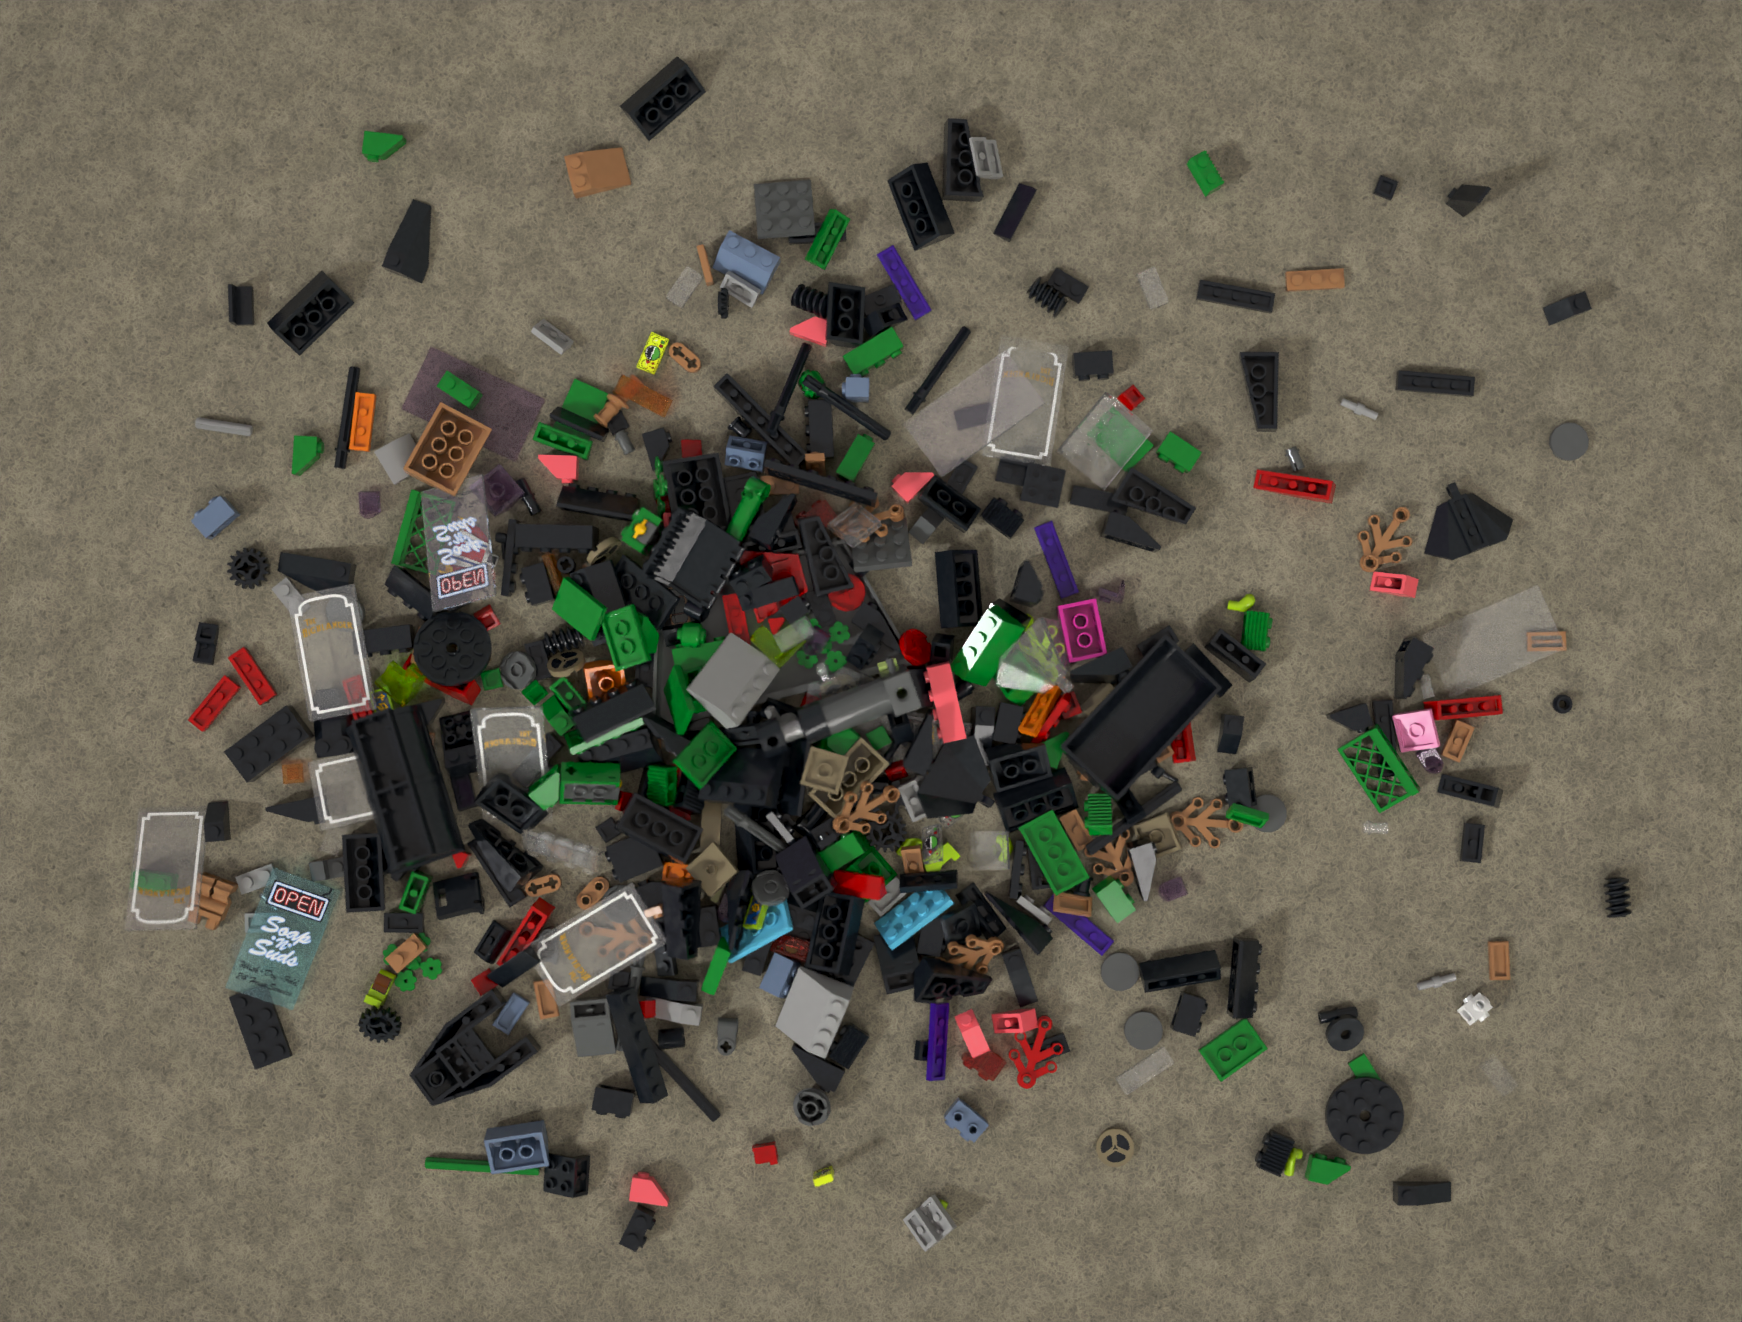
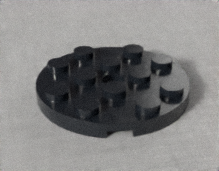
(456, 667)
(1376, 1131)

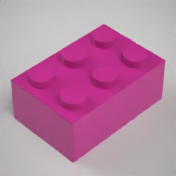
(1082, 630)

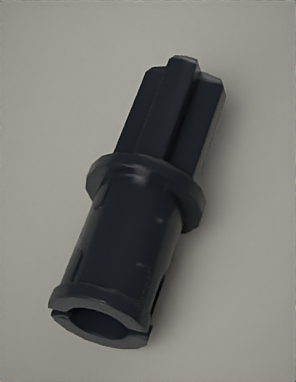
(529, 497)
(1328, 1016)

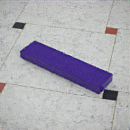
(904, 282)
(1056, 559)
(1083, 928)
(937, 1041)

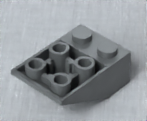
(592, 1026)

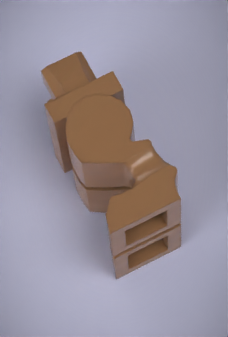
(215, 905)

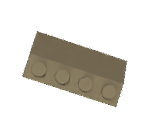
(862, 766)

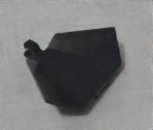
(1465, 526)
(955, 781)

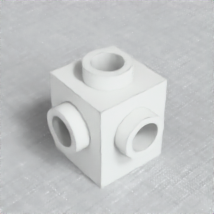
(1475, 1008)

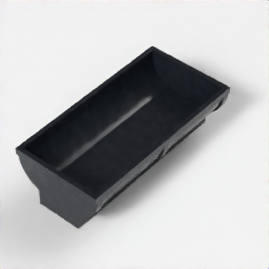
(1139, 718)
(405, 788)

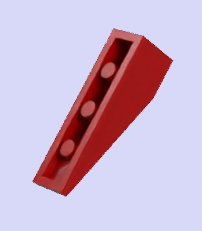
(1295, 486)
(466, 693)
(1465, 707)
(528, 929)

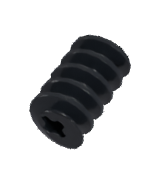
(1047, 296)
(810, 300)
(562, 640)
(1618, 897)

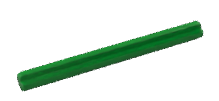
(470, 1165)

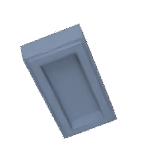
(511, 1013)

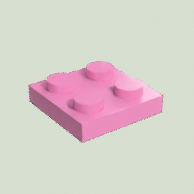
(1416, 730)

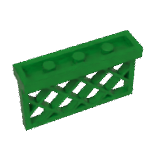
(406, 533)
(1391, 757)

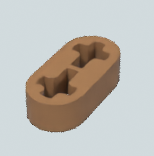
(682, 361)
(545, 889)

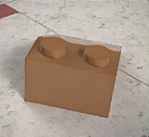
(597, 171)

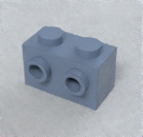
(856, 388)
(745, 453)
(215, 517)
(780, 975)
(965, 1120)

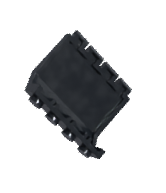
(693, 557)

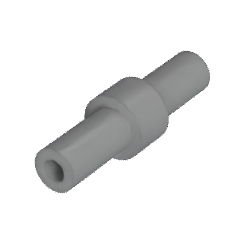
(1359, 408)
(1436, 981)

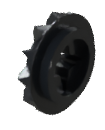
(723, 303)

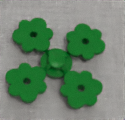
(659, 487)
(831, 655)
(414, 965)

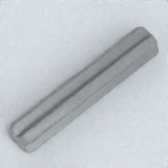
(223, 426)

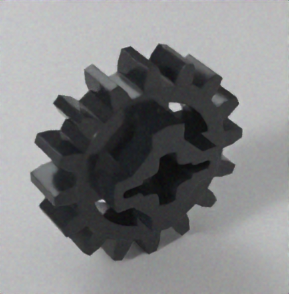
(246, 560)
(894, 835)
(380, 1024)

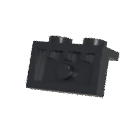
(1011, 472)

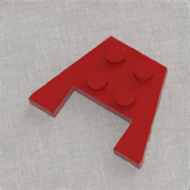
(783, 566)

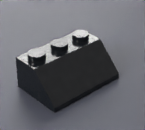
(845, 315)
(949, 504)
(412, 592)

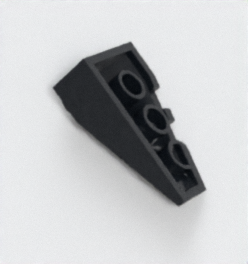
(410, 246)

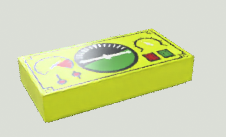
(652, 353)
(823, 1176)

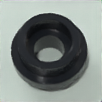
(1568, 704)

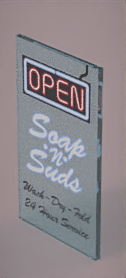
(282, 939)

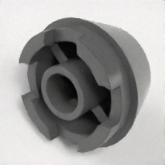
(812, 1106)

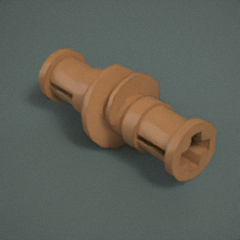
(612, 407)

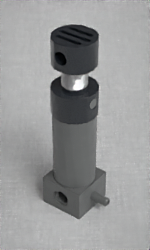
(843, 710)

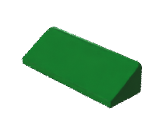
(827, 239)
(563, 441)
(716, 967)

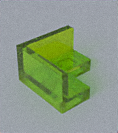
(766, 643)
(400, 683)

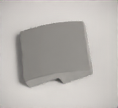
(986, 158)
(394, 457)
(909, 795)
(929, 1223)

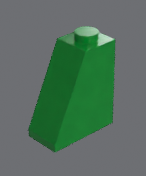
(855, 458)

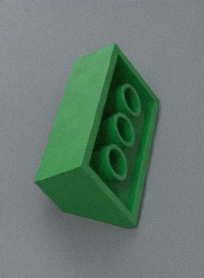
(989, 640)

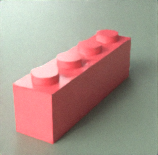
(946, 702)

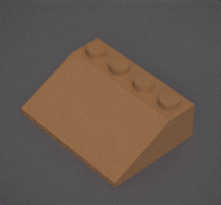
(447, 449)

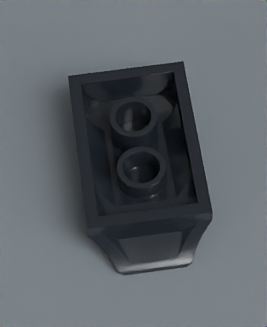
(332, 737)
(510, 804)

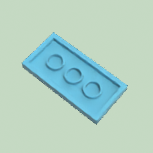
(912, 915)
(776, 923)

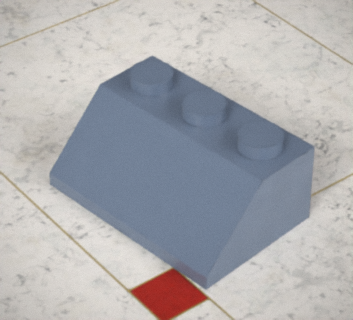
(746, 260)
(517, 1147)

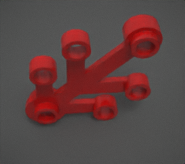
(1034, 1055)

